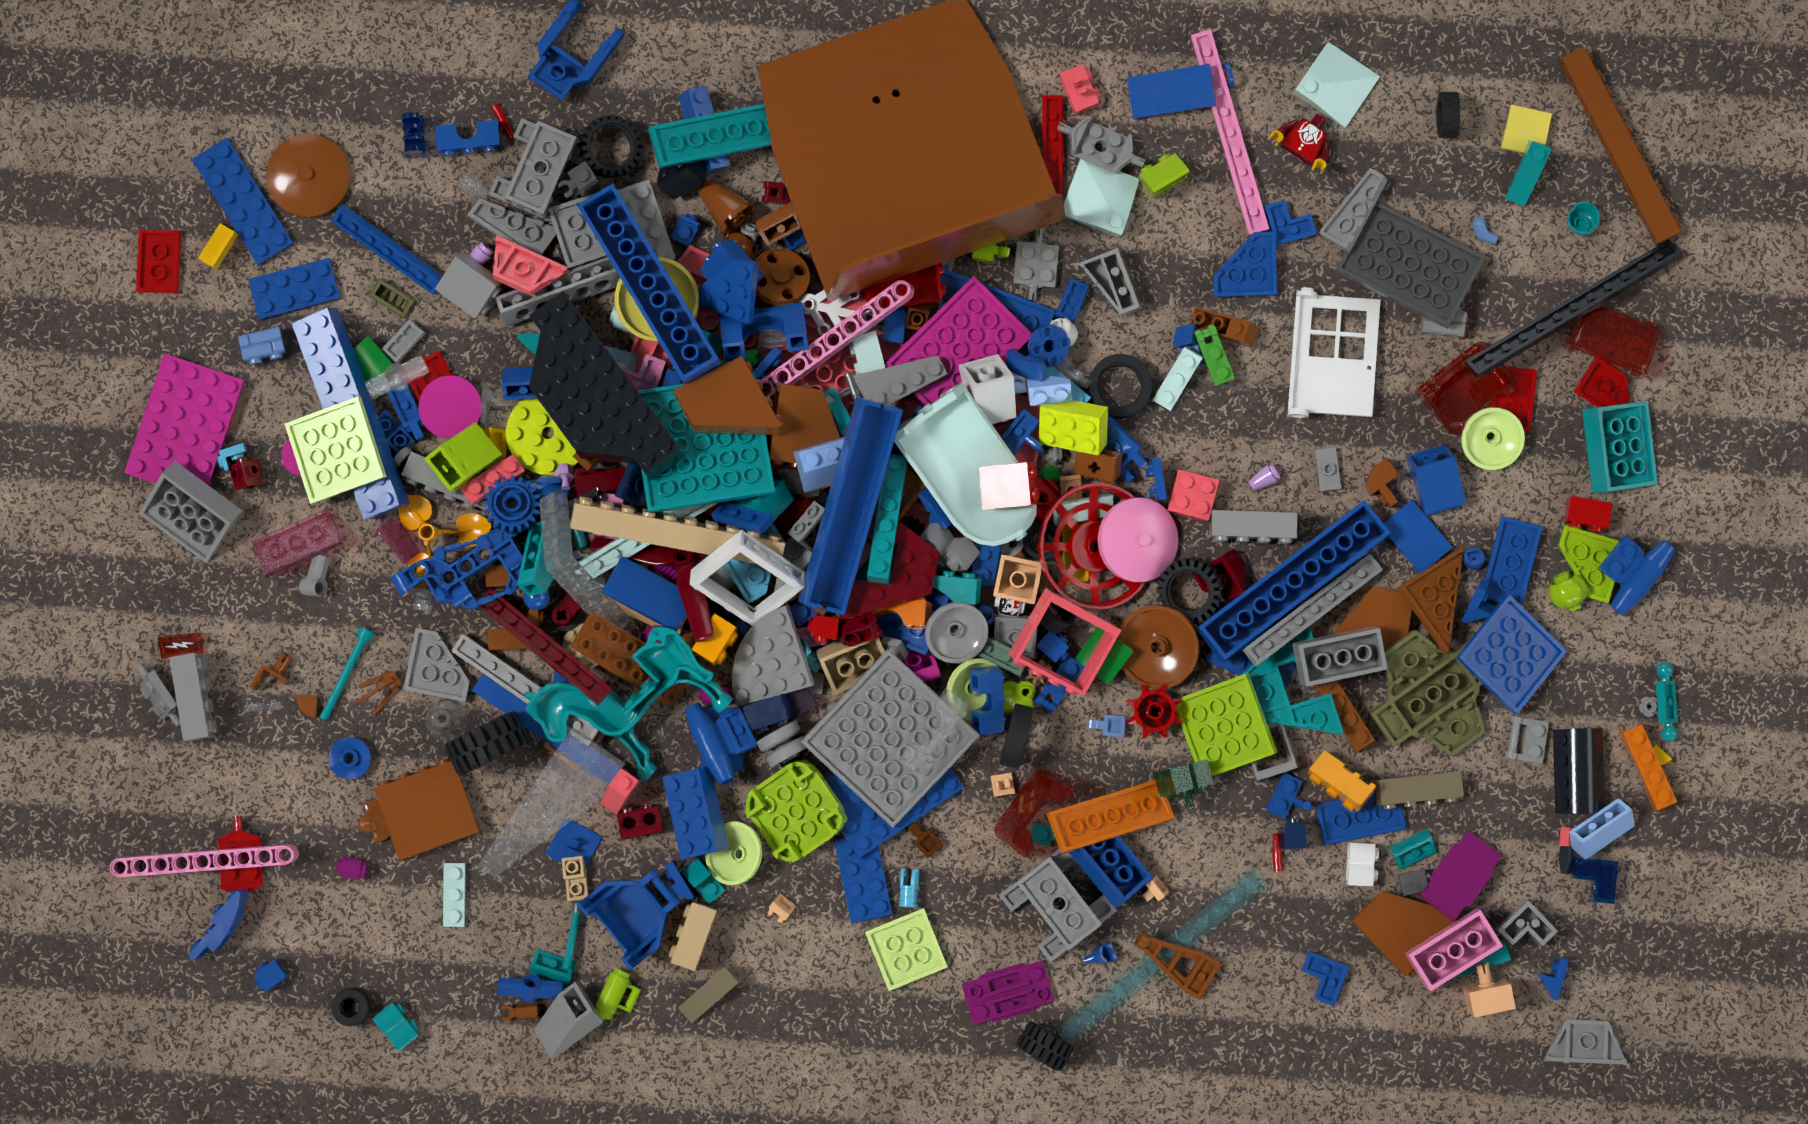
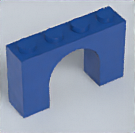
(783, 318)

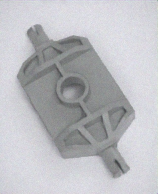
(1088, 134)

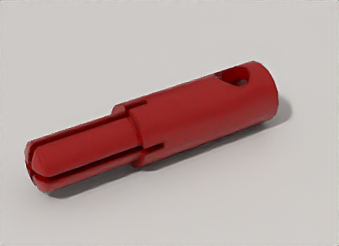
(503, 121)
(1277, 853)

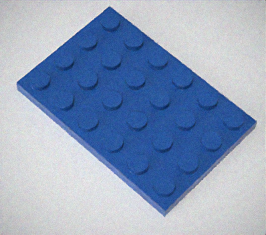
(867, 829)

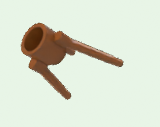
(389, 681)

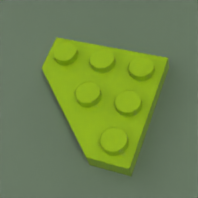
(1584, 555)

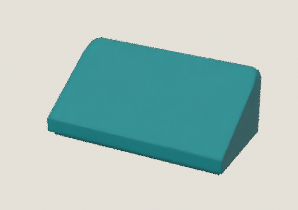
(1413, 849)
(551, 967)

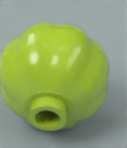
(1567, 591)

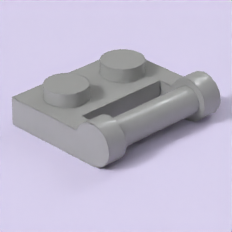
(1533, 743)

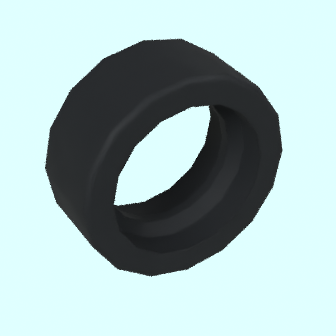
(1026, 540)
(1054, 624)

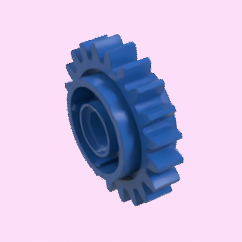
(511, 491)

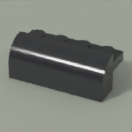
(1578, 770)

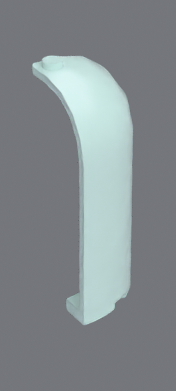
(946, 449)

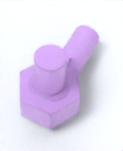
(566, 473)

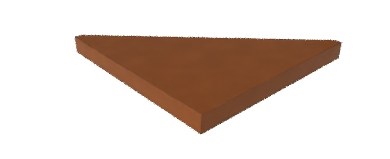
(1434, 597)

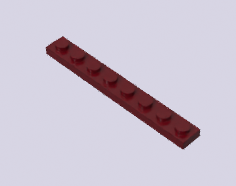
(546, 648)

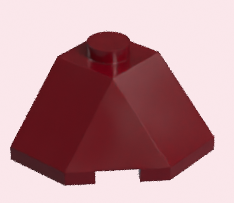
(1232, 572)

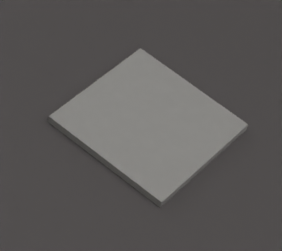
(872, 728)

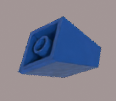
(1436, 479)

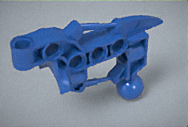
(501, 547)

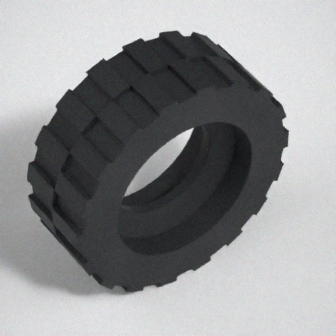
(1448, 114)

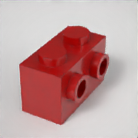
(1587, 513)
(823, 628)

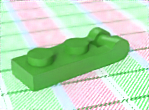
(1214, 355)

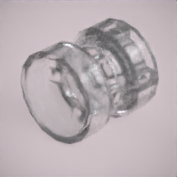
(422, 605)

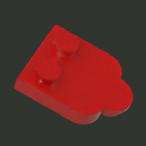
(1603, 385)

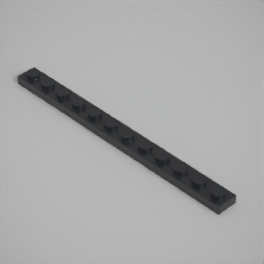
(1573, 309)

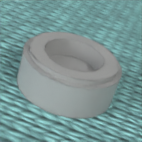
(402, 456)

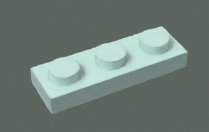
(1177, 378)
(454, 895)

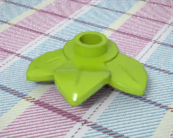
(1013, 694)

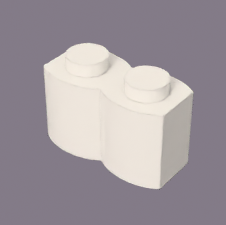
(1360, 864)

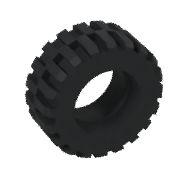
(487, 743)

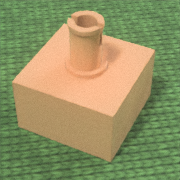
(1488, 994)

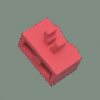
(1079, 89)

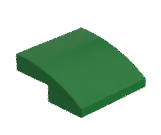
(370, 359)
(1113, 662)

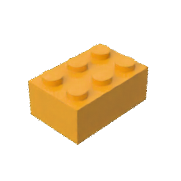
(714, 649)

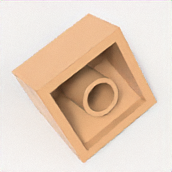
(1017, 579)

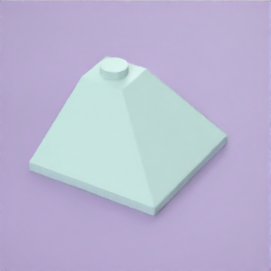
(1336, 85)
(1100, 198)

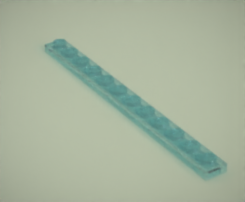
(1146, 968)

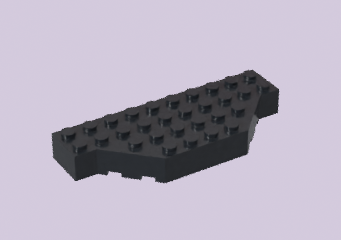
(593, 396)

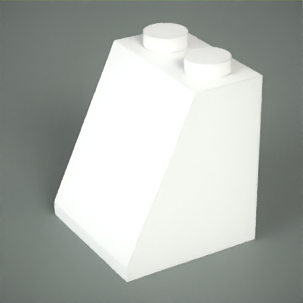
(991, 387)

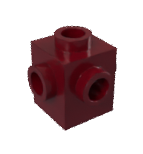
(246, 474)

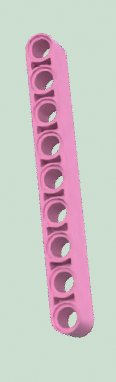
(845, 337)
(194, 863)

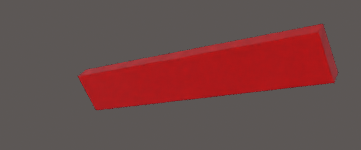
(1053, 139)

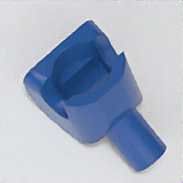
(1101, 954)

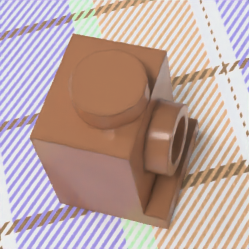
(1070, 481)

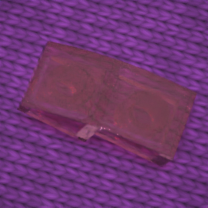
(397, 540)

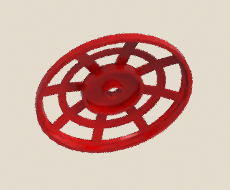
(1080, 548)

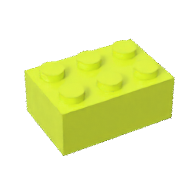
(1074, 426)

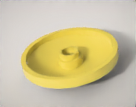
(631, 315)

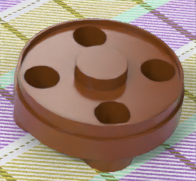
(781, 279)

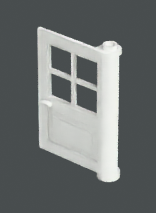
(1334, 383)

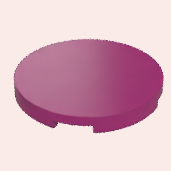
(449, 406)

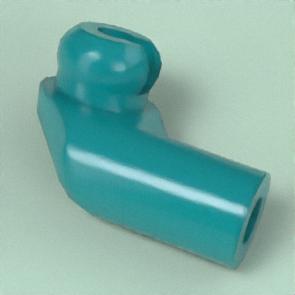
(580, 538)

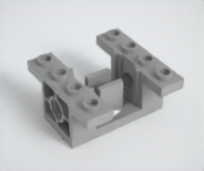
(530, 189)
(1071, 922)

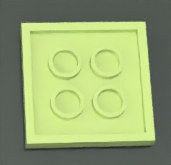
(906, 949)

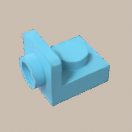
(234, 452)
(811, 656)

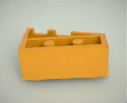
(1340, 782)

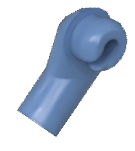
(1481, 231)

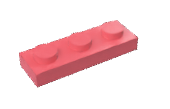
(475, 488)

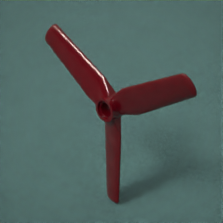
(692, 599)

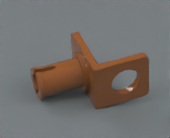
(275, 672)

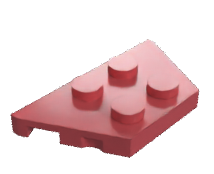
(524, 268)

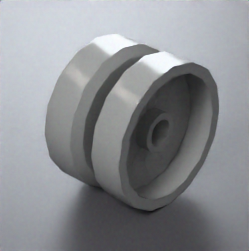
(783, 744)

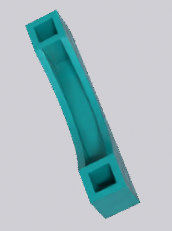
(887, 520)
(956, 587)

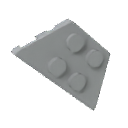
(1585, 1043)

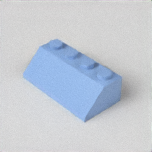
(818, 463)

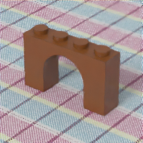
(500, 638)

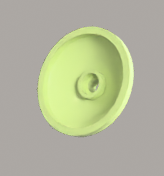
(1502, 448)
(960, 680)
(727, 865)

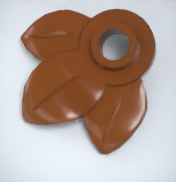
(374, 821)

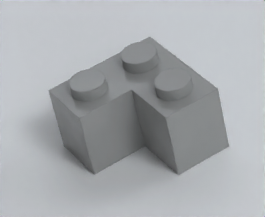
(953, 552)
(1526, 919)

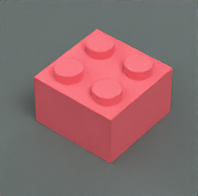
(1192, 495)

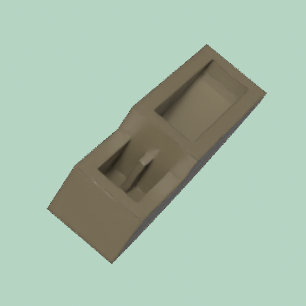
(708, 994)

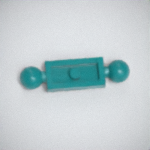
(1666, 702)

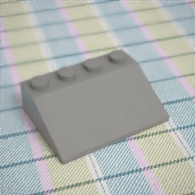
(190, 511)

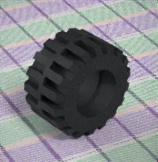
(1045, 1046)

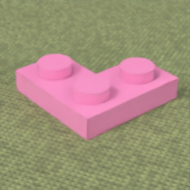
(648, 375)

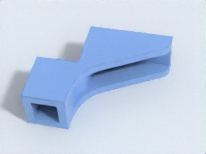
(1049, 391)

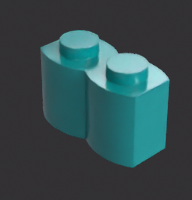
(396, 1026)

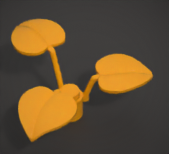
(420, 510)

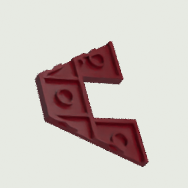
(910, 578)

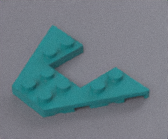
(1313, 714)

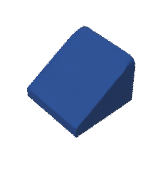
(794, 240)

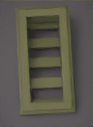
(372, 294)

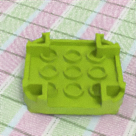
(795, 810)

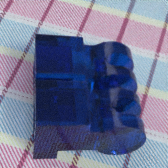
(414, 135)

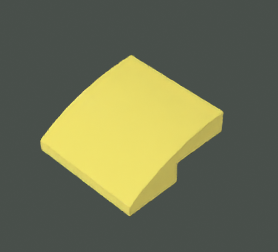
(1525, 125)

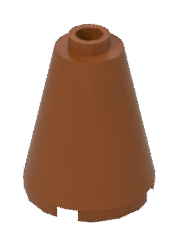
(725, 206)

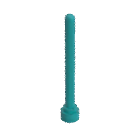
(363, 637)

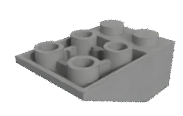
(567, 1020)

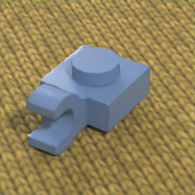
(1111, 725)

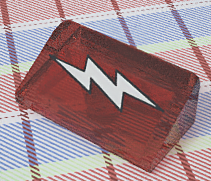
(180, 644)

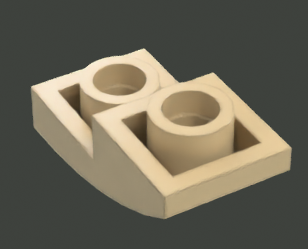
(576, 878)

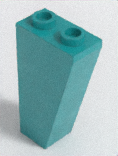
(533, 575)

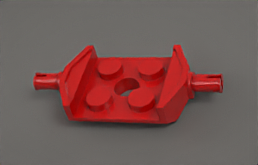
(248, 878)

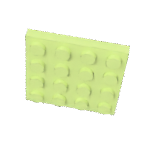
(335, 450)

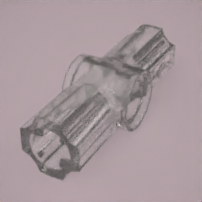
(396, 377)

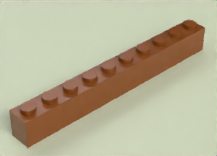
(1619, 145)

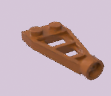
(1200, 974)

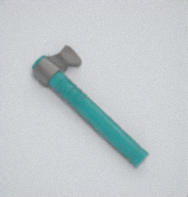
(573, 935)

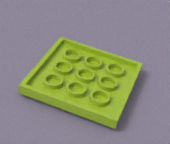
(1226, 725)

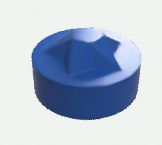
(1474, 558)
(987, 612)

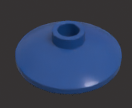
(338, 758)

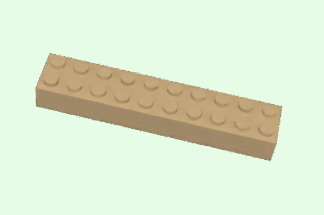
(661, 529)

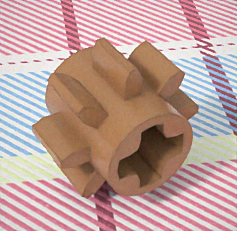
(1036, 680)

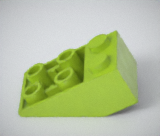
(462, 457)

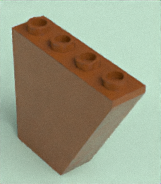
(728, 402)
(805, 422)
(1380, 609)
(1399, 925)

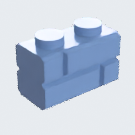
(262, 345)

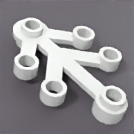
(833, 309)

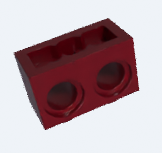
(640, 827)

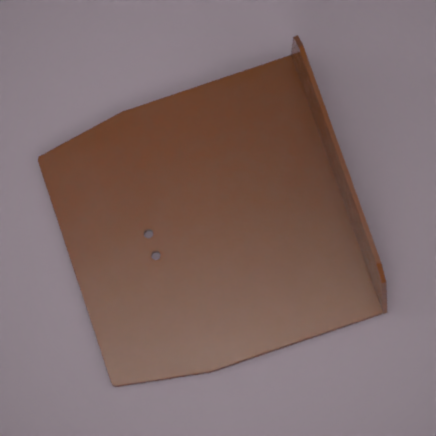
(917, 172)

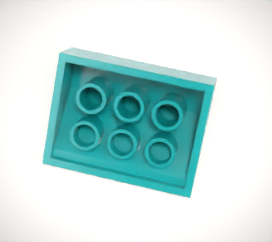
(1619, 446)

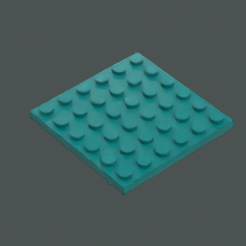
(714, 464)

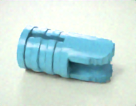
(909, 894)

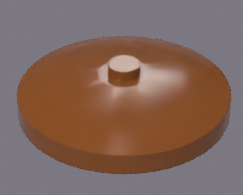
(308, 175)
(1163, 646)

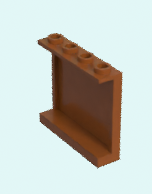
(426, 809)

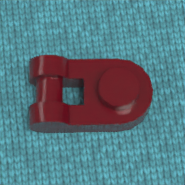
(768, 197)

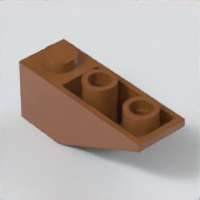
(1227, 327)

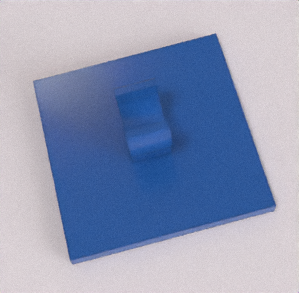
(573, 841)

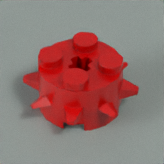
(1142, 706)

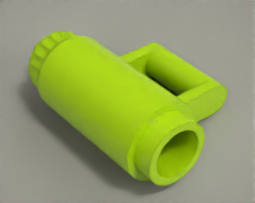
(613, 993)

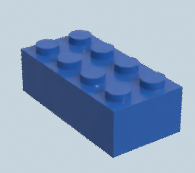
(695, 812)
(1112, 869)

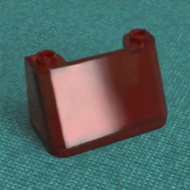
(1615, 339)
(1457, 393)
(1024, 807)

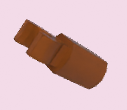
(522, 1011)

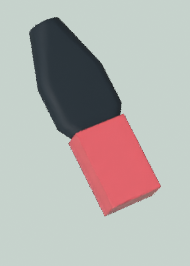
(1566, 850)

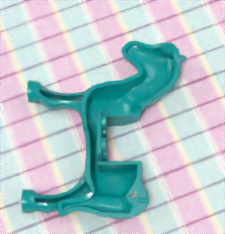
(664, 662)

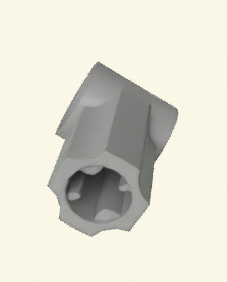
(315, 581)

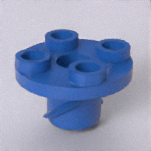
(1049, 345)

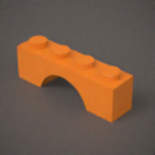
(913, 612)
(1648, 765)

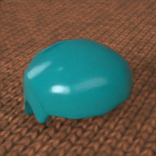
(1583, 218)

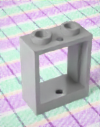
(806, 524)
(1291, 764)

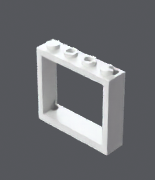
(762, 556)

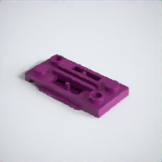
(1460, 876)
(1007, 992)

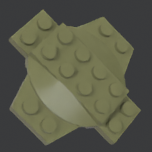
(1428, 696)

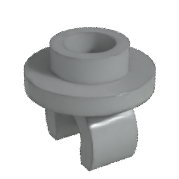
(750, 230)

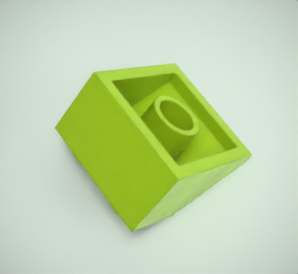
(1163, 175)

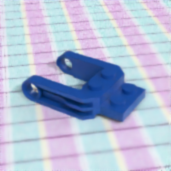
(559, 71)

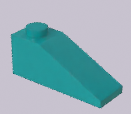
(1528, 172)

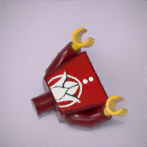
(1304, 141)

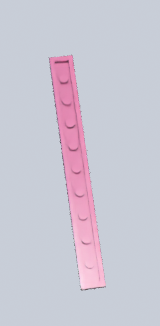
(1231, 136)

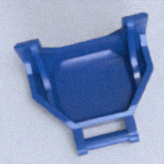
(632, 914)

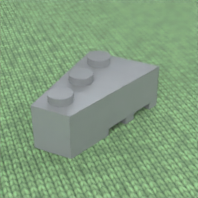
(1113, 279)

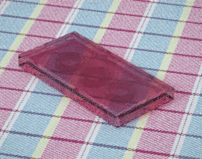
(297, 543)

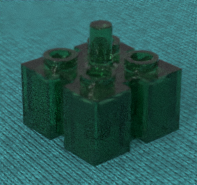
(1184, 781)

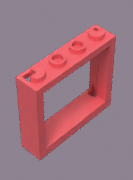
(1094, 662)

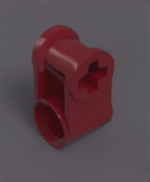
(569, 606)
(858, 629)

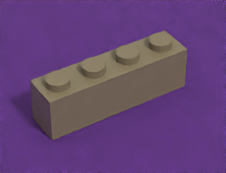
(1419, 788)

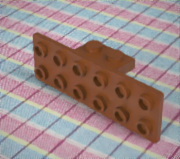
(613, 651)

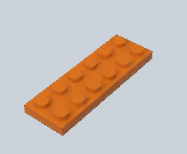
(1109, 816)

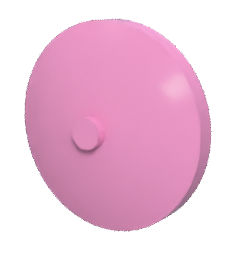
(1137, 539)

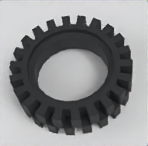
(1206, 572)

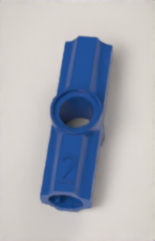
(529, 988)

